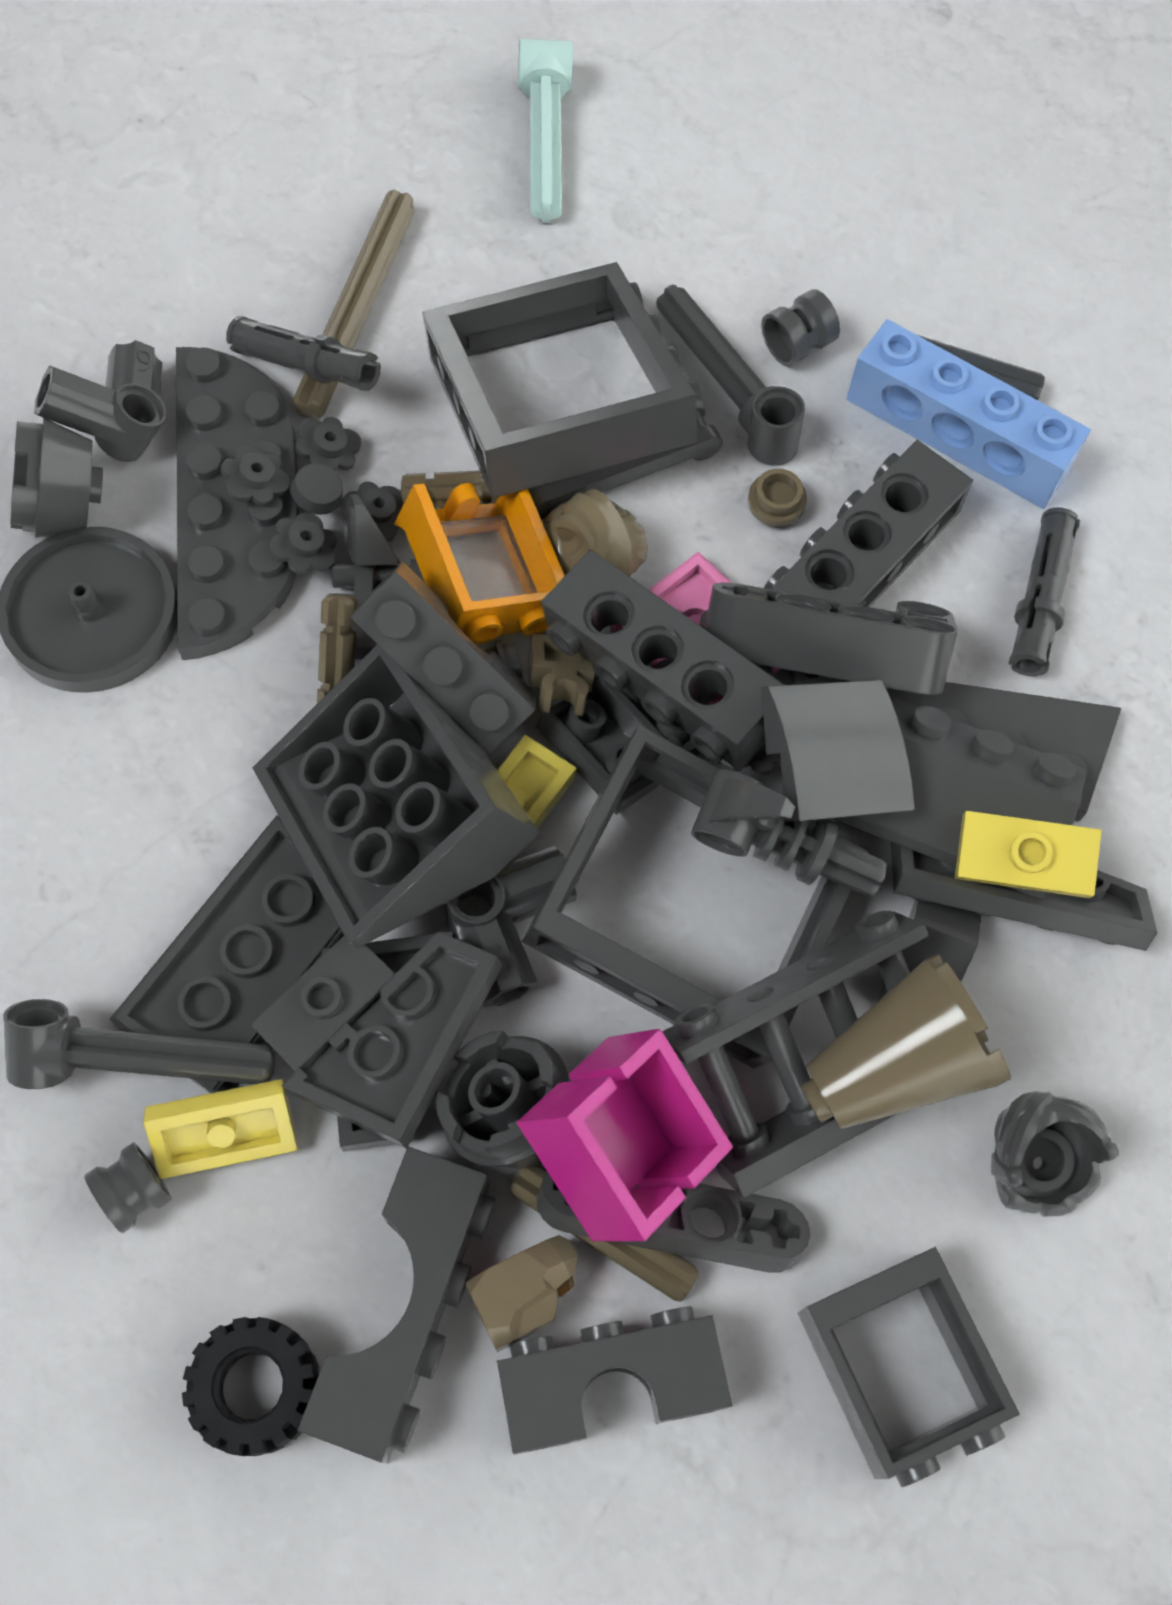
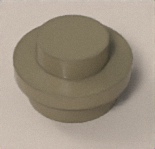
(777, 497)

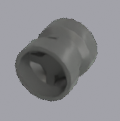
(796, 329)

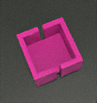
(622, 1125)

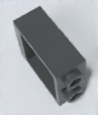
(972, 1430)

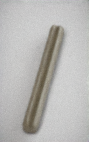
(359, 293)

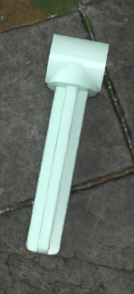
(545, 80)

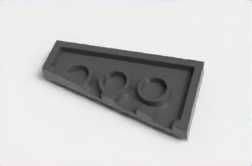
(1039, 722)
(1114, 915)

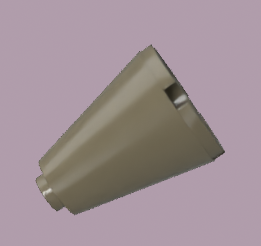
(906, 1052)

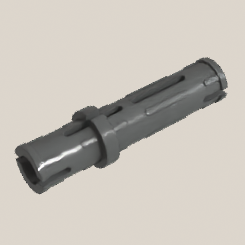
(318, 356)
(1041, 610)

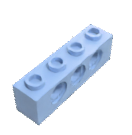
(966, 413)

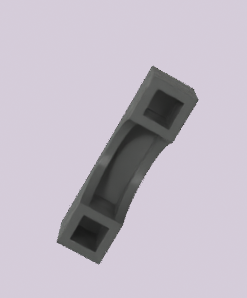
(367, 1395)

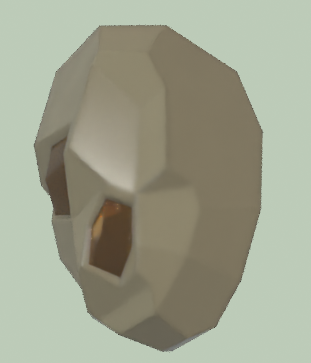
(524, 1290)

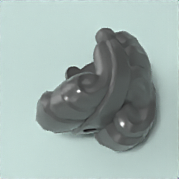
(1066, 1139)

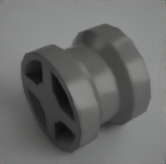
(127, 1187)

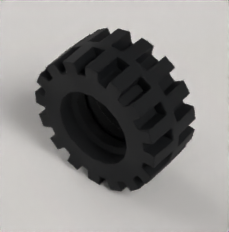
(206, 1380)

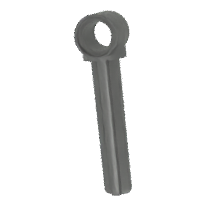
(768, 414)
(48, 1045)

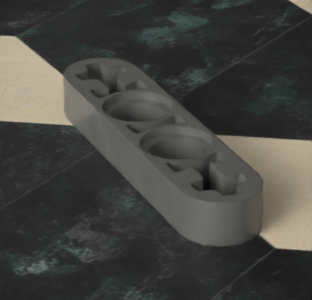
(679, 1237)

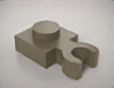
(559, 674)

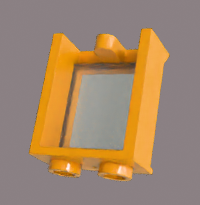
(483, 559)

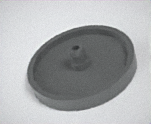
(88, 609)

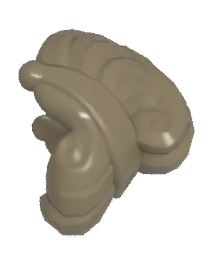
(596, 524)

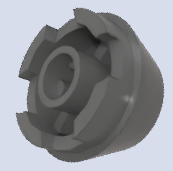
(52, 479)
(491, 1091)

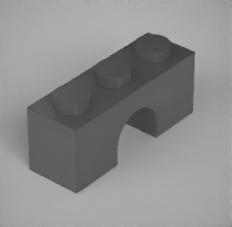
(435, 652)
(673, 1360)

